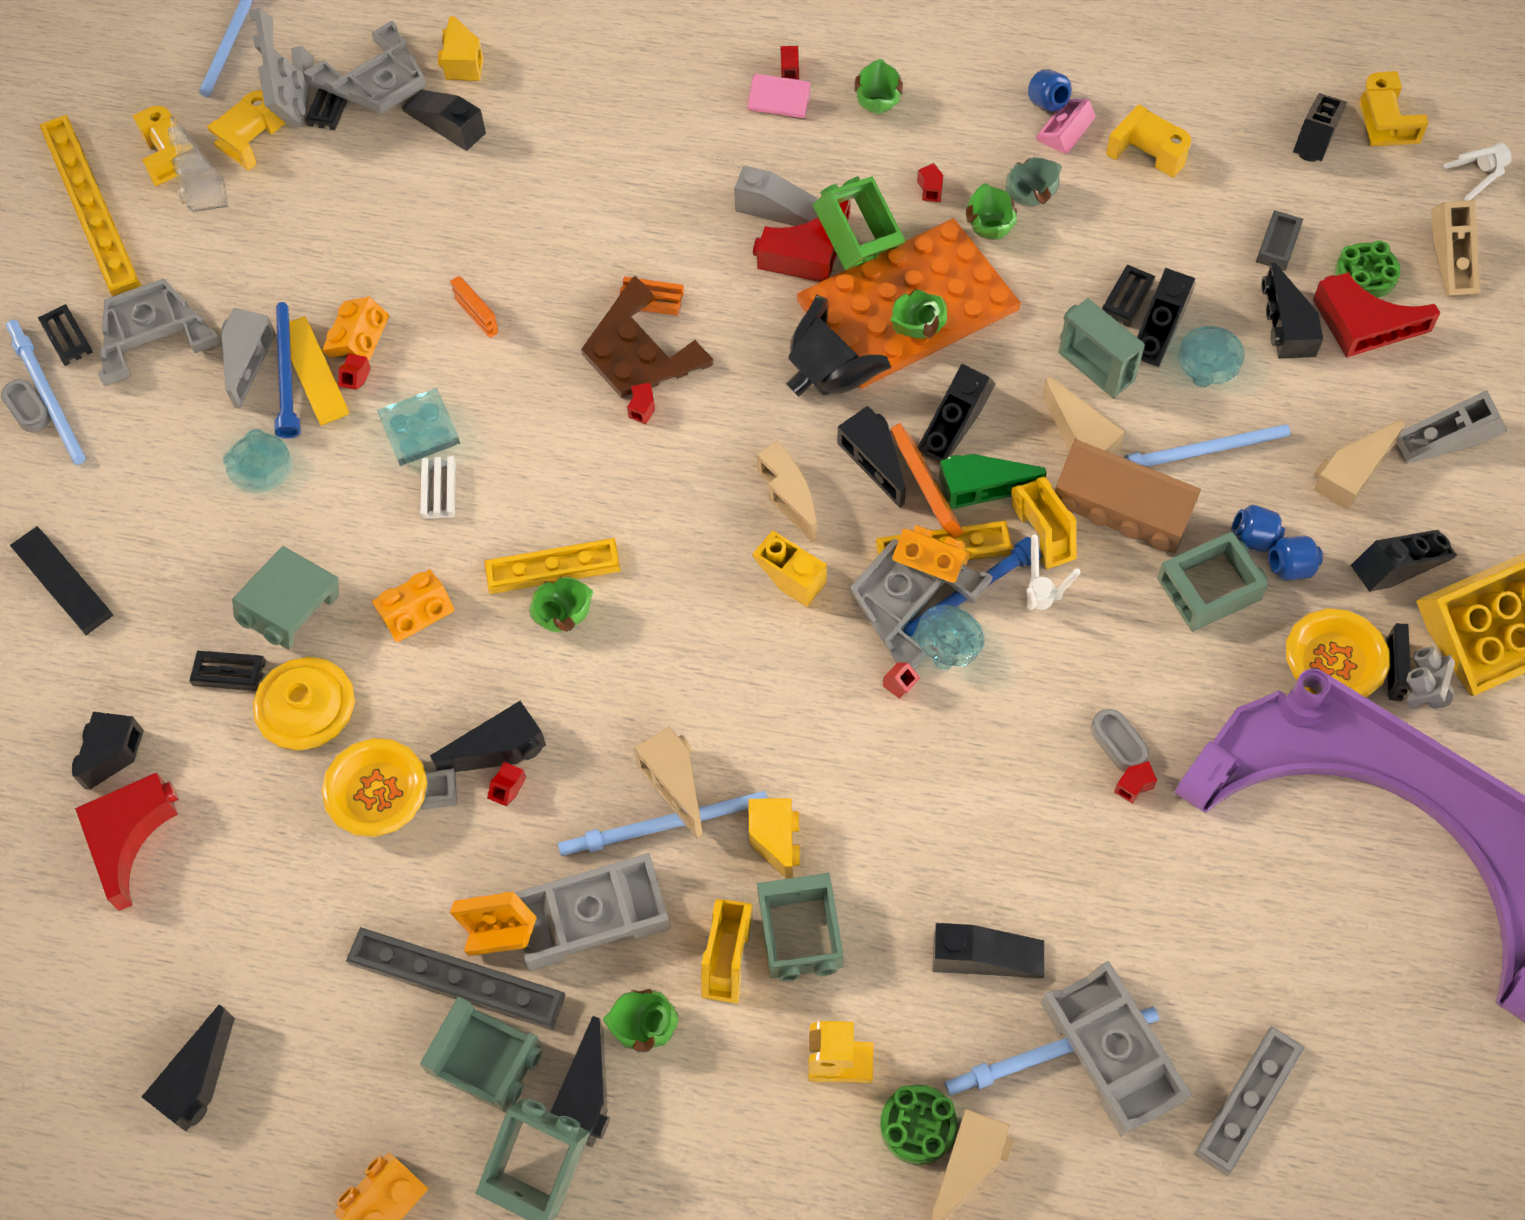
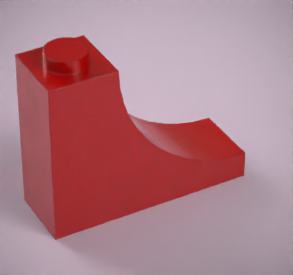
(798, 250)
(1366, 322)
(120, 825)

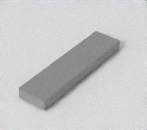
(1249, 1101)

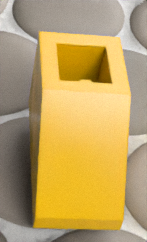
(461, 52)
(791, 568)
(771, 832)

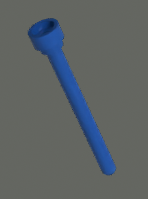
(287, 423)
(1019, 557)

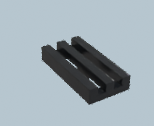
(331, 113)
(1118, 313)
(74, 351)
(1399, 661)
(254, 674)

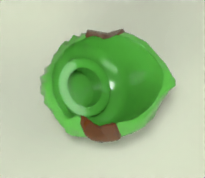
(878, 87)
(991, 212)
(919, 314)
(560, 604)
(642, 1020)

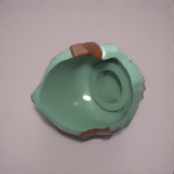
(1033, 181)

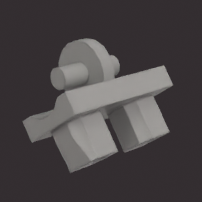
(1430, 679)

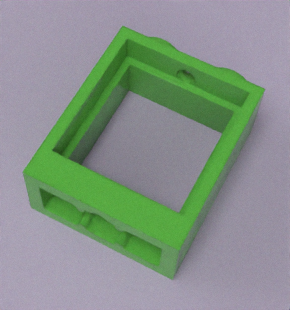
(875, 213)

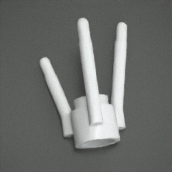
(1488, 159)
(1041, 589)

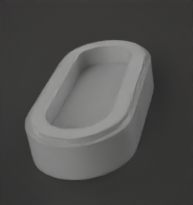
(25, 405)
(1119, 739)

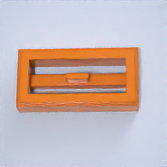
(661, 291)
(474, 306)

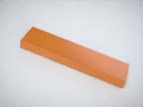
(926, 481)

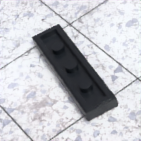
(61, 580)

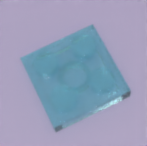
(418, 426)

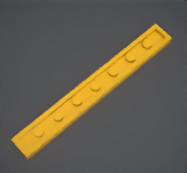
(90, 206)

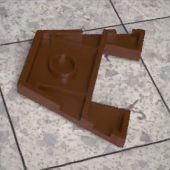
(628, 354)

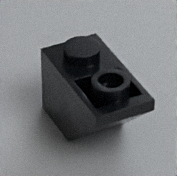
(107, 748)

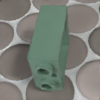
(1100, 347)
(1186, 598)
(798, 891)
(515, 1194)

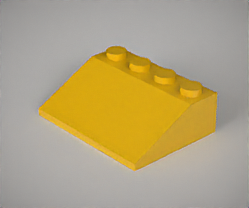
(1481, 624)

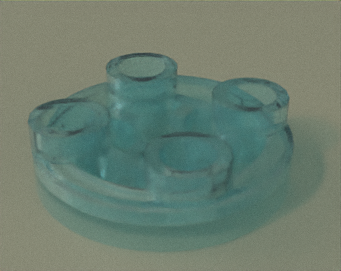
(1211, 355)
(258, 462)
(949, 636)

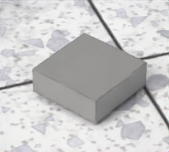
(440, 789)

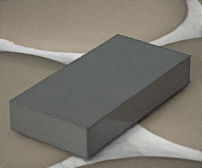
(1279, 239)

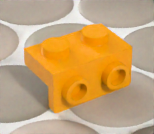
(356, 328)
(927, 554)
(413, 605)
(494, 922)
(383, 1194)

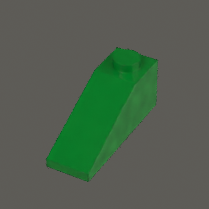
(982, 479)

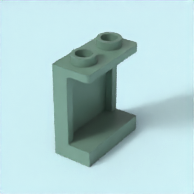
(283, 596)
(481, 1055)

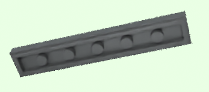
(456, 978)

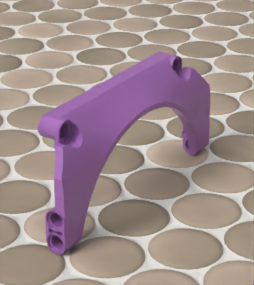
(1358, 740)

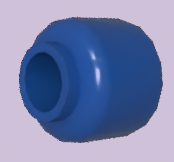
(1049, 90)
(1257, 527)
(1295, 558)

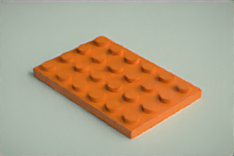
(936, 262)

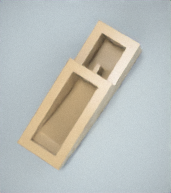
(788, 488)

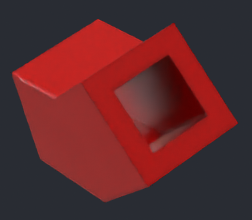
(790, 62)
(931, 182)
(353, 372)
(642, 404)
(900, 679)
(1135, 781)
(506, 784)

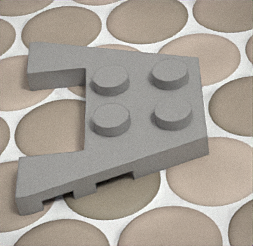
(281, 82)
(378, 82)
(144, 317)
(895, 593)

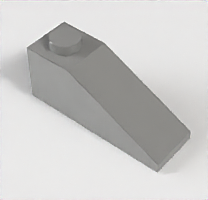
(772, 197)
(244, 345)
(1452, 429)

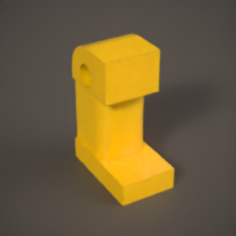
(1382, 112)
(241, 126)
(155, 134)
(1153, 137)
(1049, 518)
(724, 950)
(838, 1054)

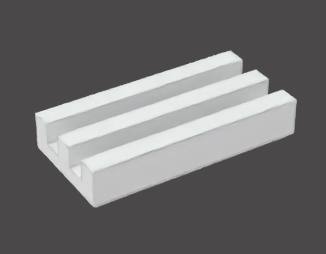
(437, 465)

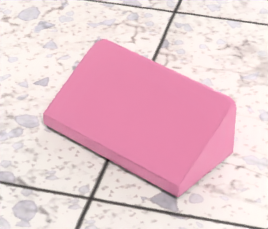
(779, 96)
(1067, 125)

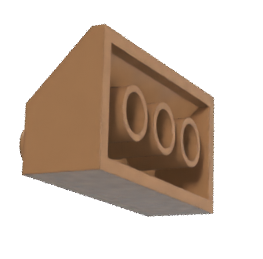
(1126, 496)

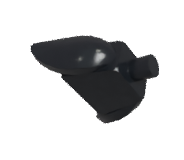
(825, 358)

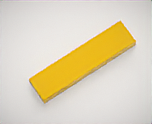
(315, 373)
(982, 540)
(536, 567)

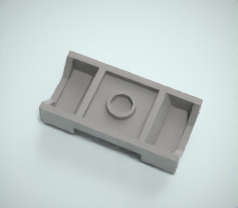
(593, 910)
(1116, 1049)

